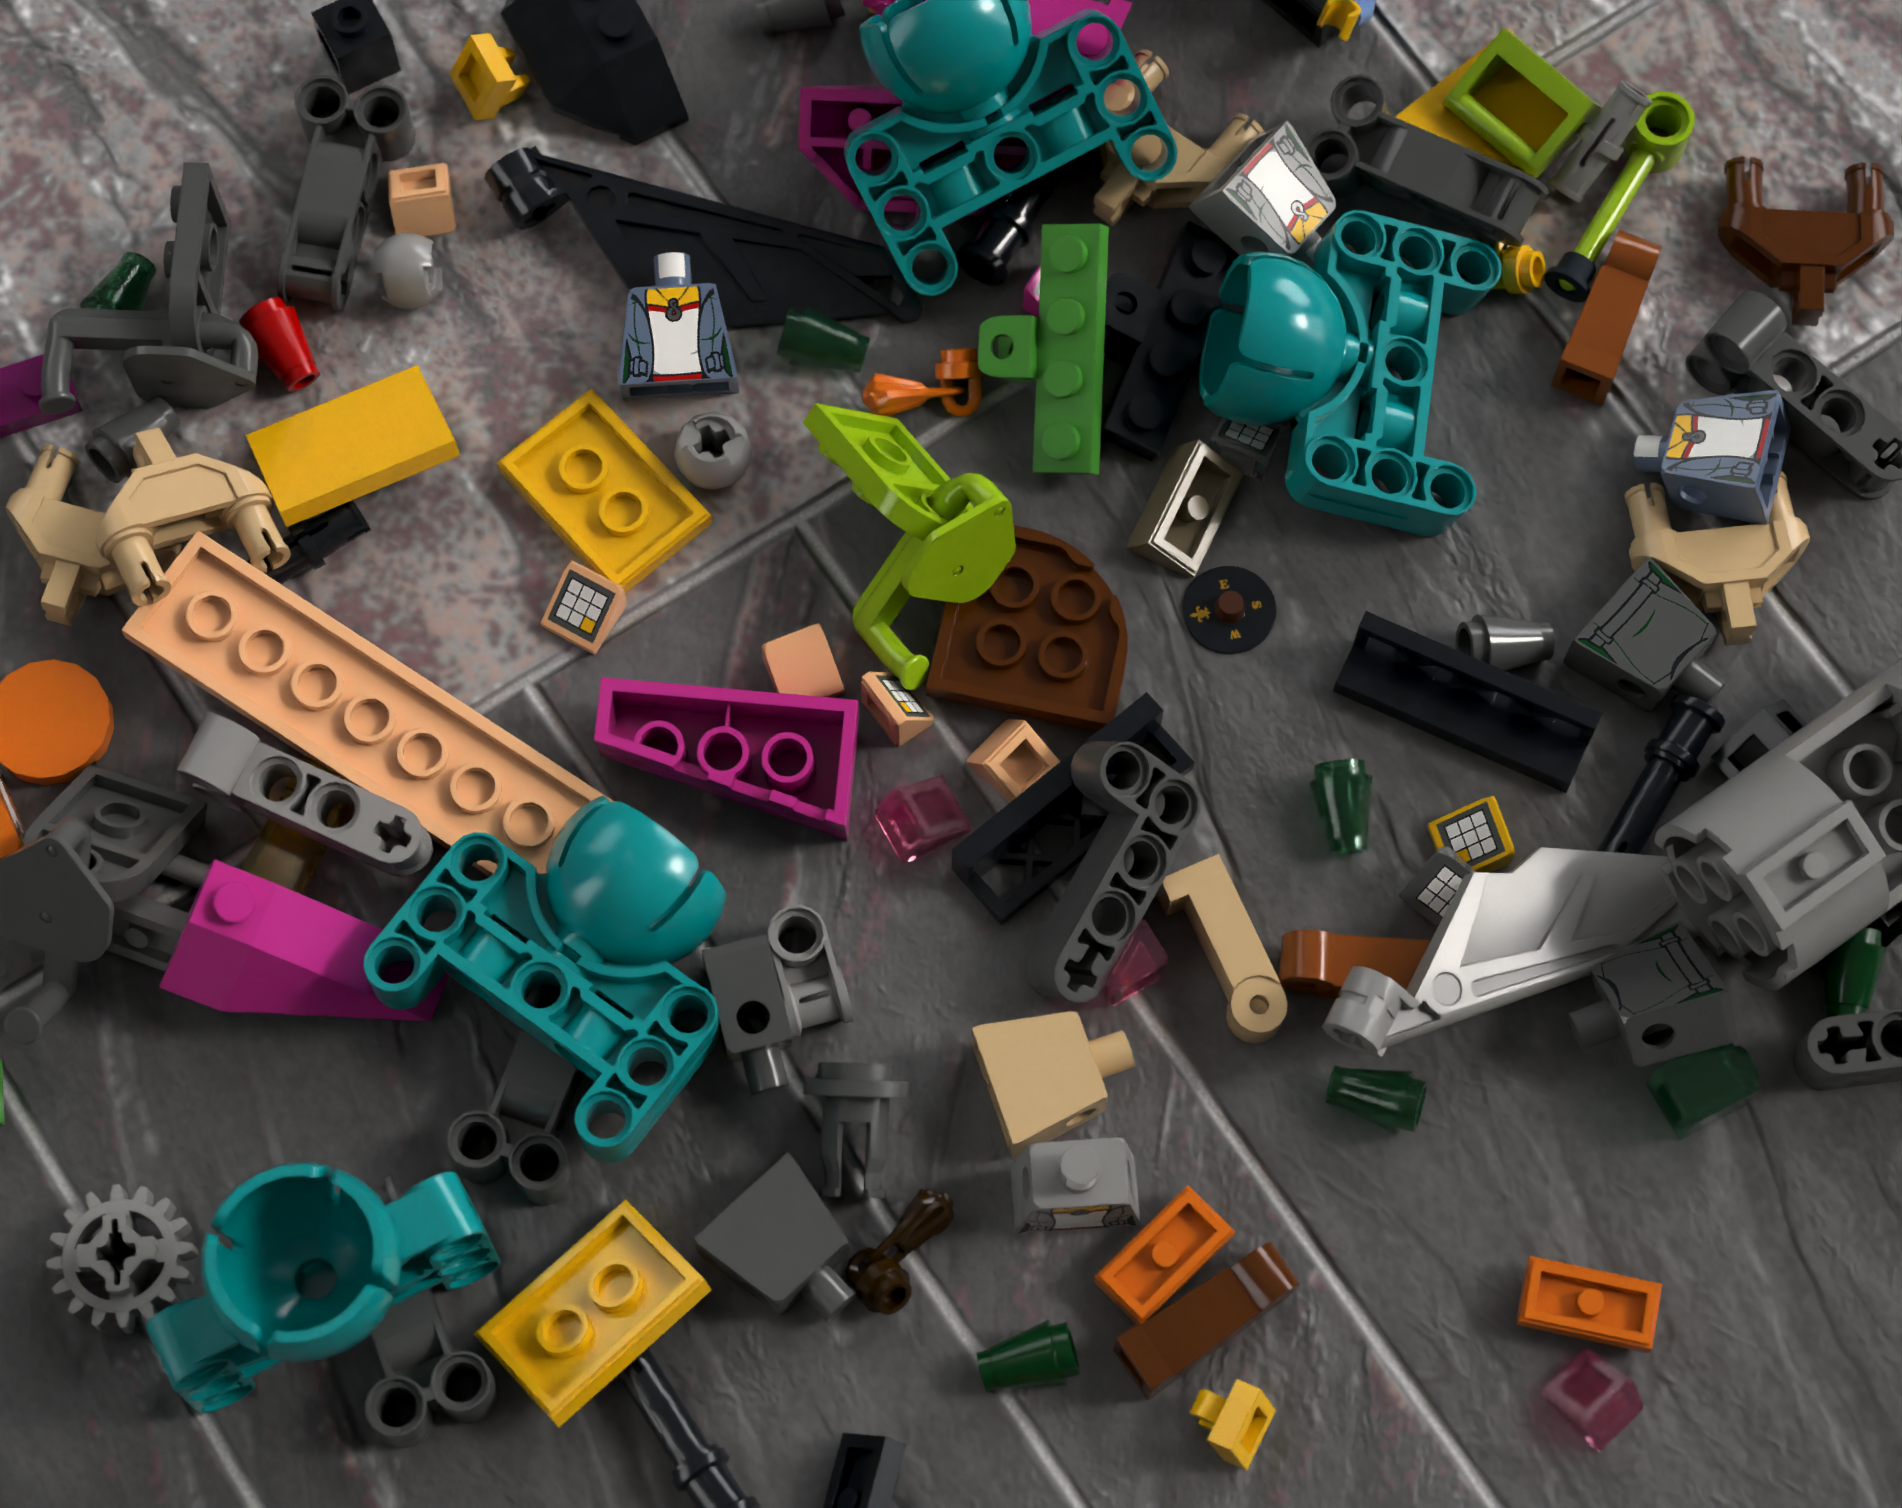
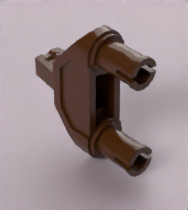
(1799, 248)

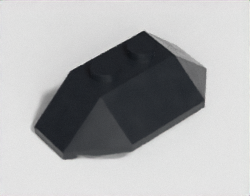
(598, 64)

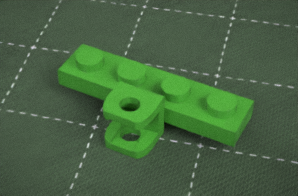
(1059, 348)

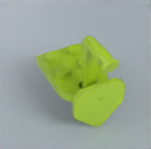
(948, 544)

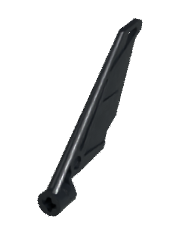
(751, 257)

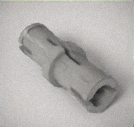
(1575, 174)

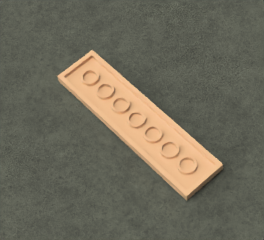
(353, 705)

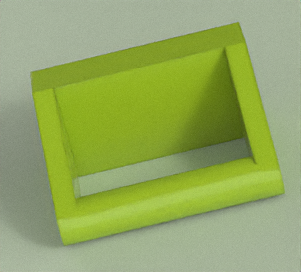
(1510, 49)

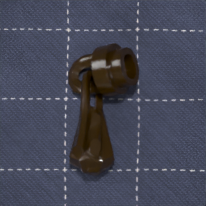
(885, 1283)

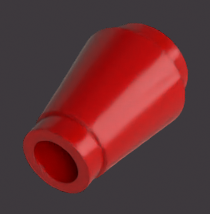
(281, 343)

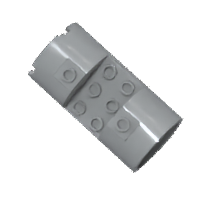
(1798, 840)

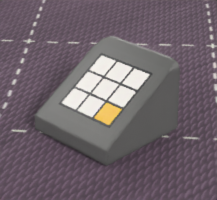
(1436, 884)

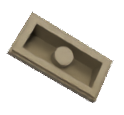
(1185, 508)

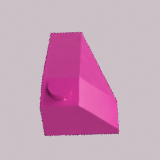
(279, 953)

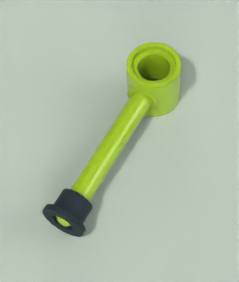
(1645, 155)

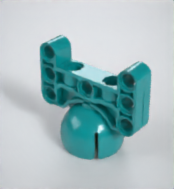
(953, 69)
(1320, 352)
(595, 923)
(311, 1273)

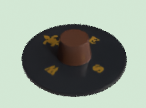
(1229, 610)

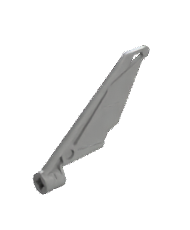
(1509, 942)

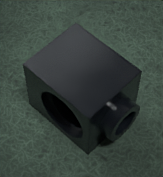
(356, 42)

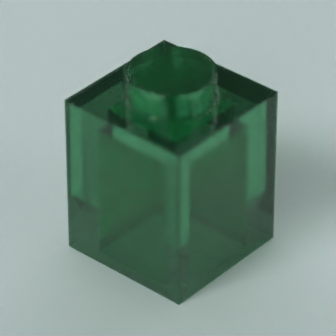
(1704, 1087)

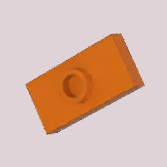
(1164, 1256)
(1589, 1304)

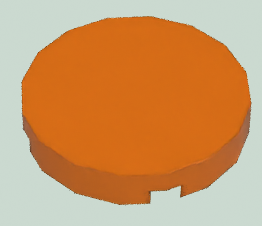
(52, 722)

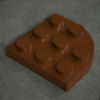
(1037, 641)

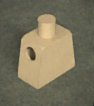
(1046, 1074)

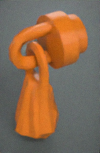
(892, 395)

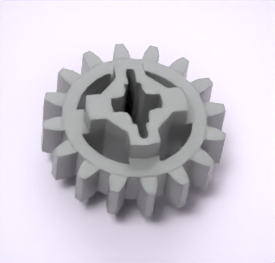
(94, 1259)

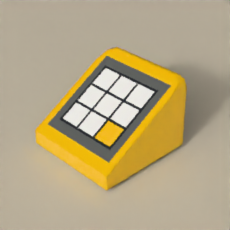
(1475, 835)

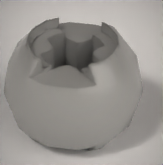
(408, 271)
(701, 466)

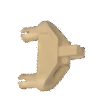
(1193, 168)
(171, 501)
(64, 538)
(1719, 567)

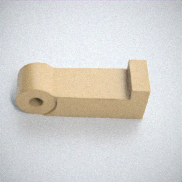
(1231, 945)

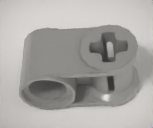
(808, 980)

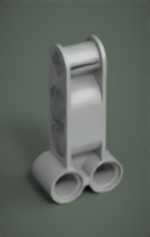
(239, 770)

